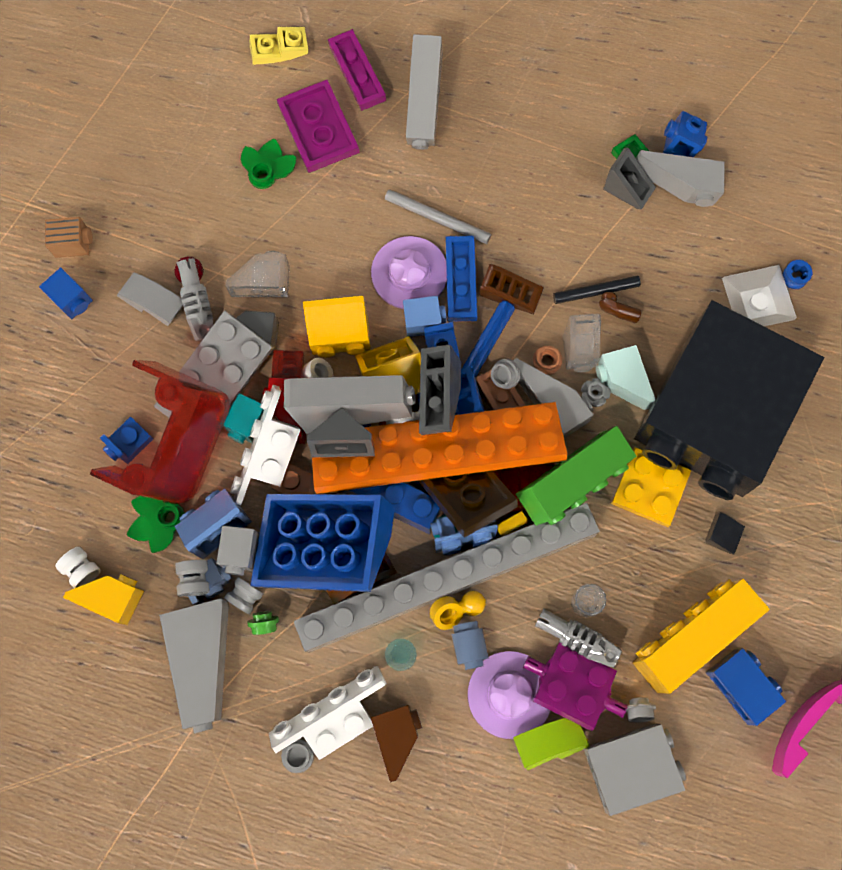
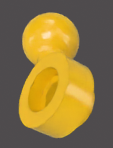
(448, 612)

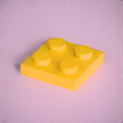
(651, 489)

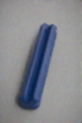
(489, 336)

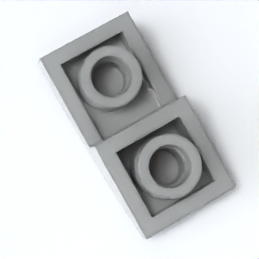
(151, 297)

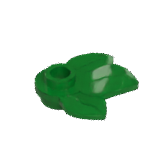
(267, 161)
(152, 522)

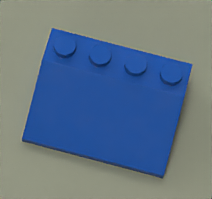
(322, 541)

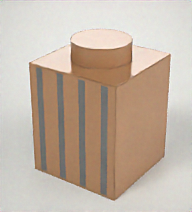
(67, 237)

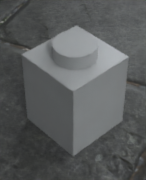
(237, 549)

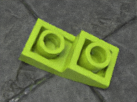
(550, 741)

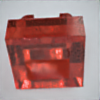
(287, 364)

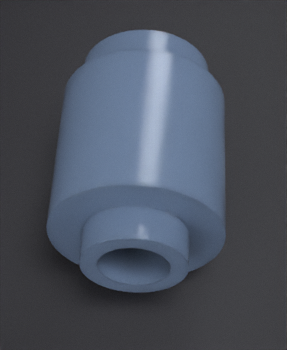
(469, 645)

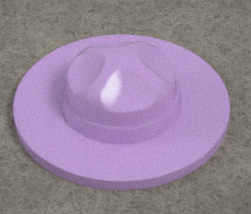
(408, 270)
(504, 694)

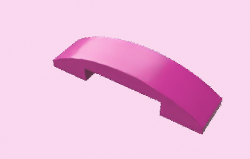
(788, 751)

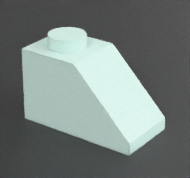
(626, 376)

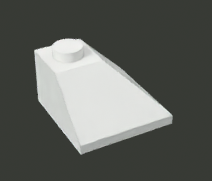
(760, 295)

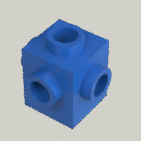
(685, 135)

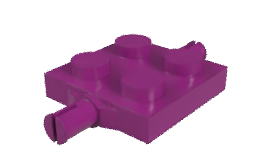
(575, 687)

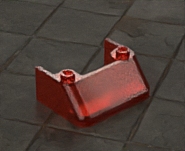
(186, 441)

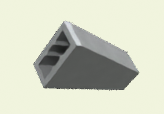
(424, 91)
(362, 397)
(196, 657)

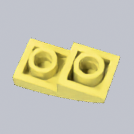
(279, 47)

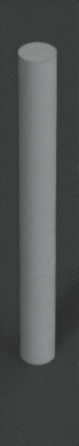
(437, 216)

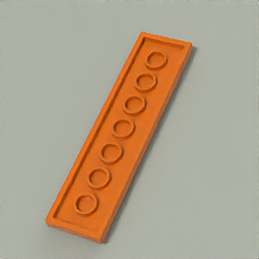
(474, 445)

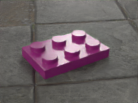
(318, 126)

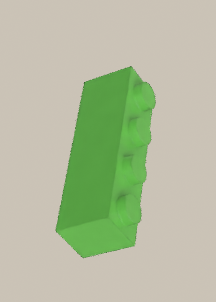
(572, 479)

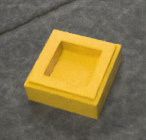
(511, 524)

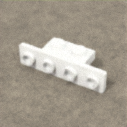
(269, 450)
(332, 719)

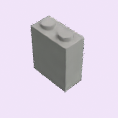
(635, 768)

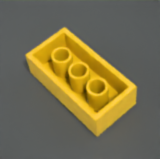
(700, 636)

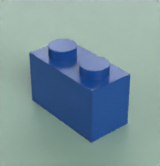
(747, 686)

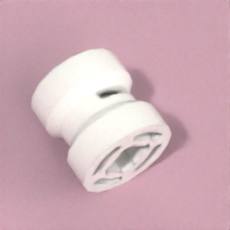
(77, 567)

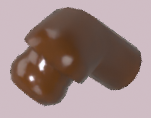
(611, 306)

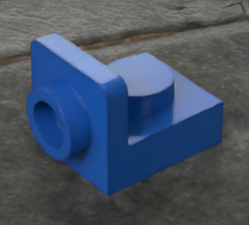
(126, 441)

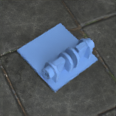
(451, 542)

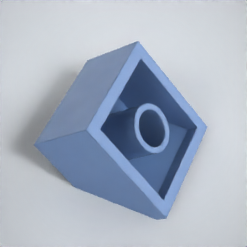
(202, 527)

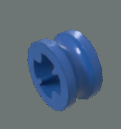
(796, 266)

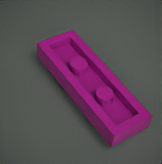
(357, 70)

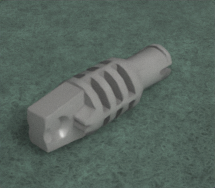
(195, 300)
(580, 638)

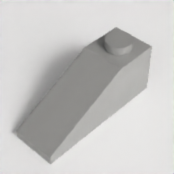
(685, 177)
(541, 388)

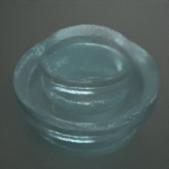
(400, 654)

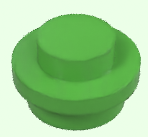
(263, 623)

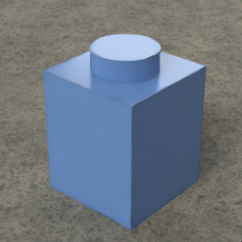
(422, 313)

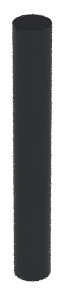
(596, 289)

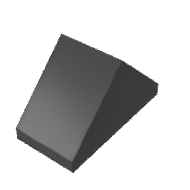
(629, 180)
(340, 438)

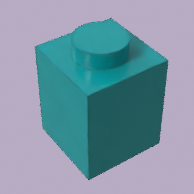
(241, 418)

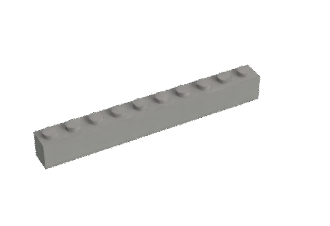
(444, 579)

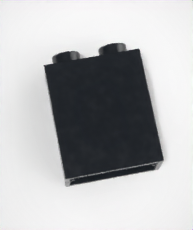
(728, 402)

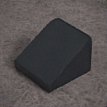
(724, 533)

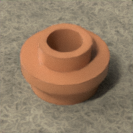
(550, 352)

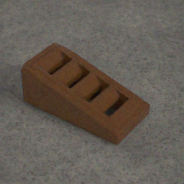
(505, 276)

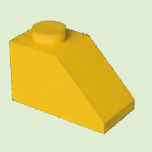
(108, 597)

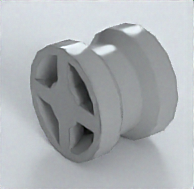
(243, 596)

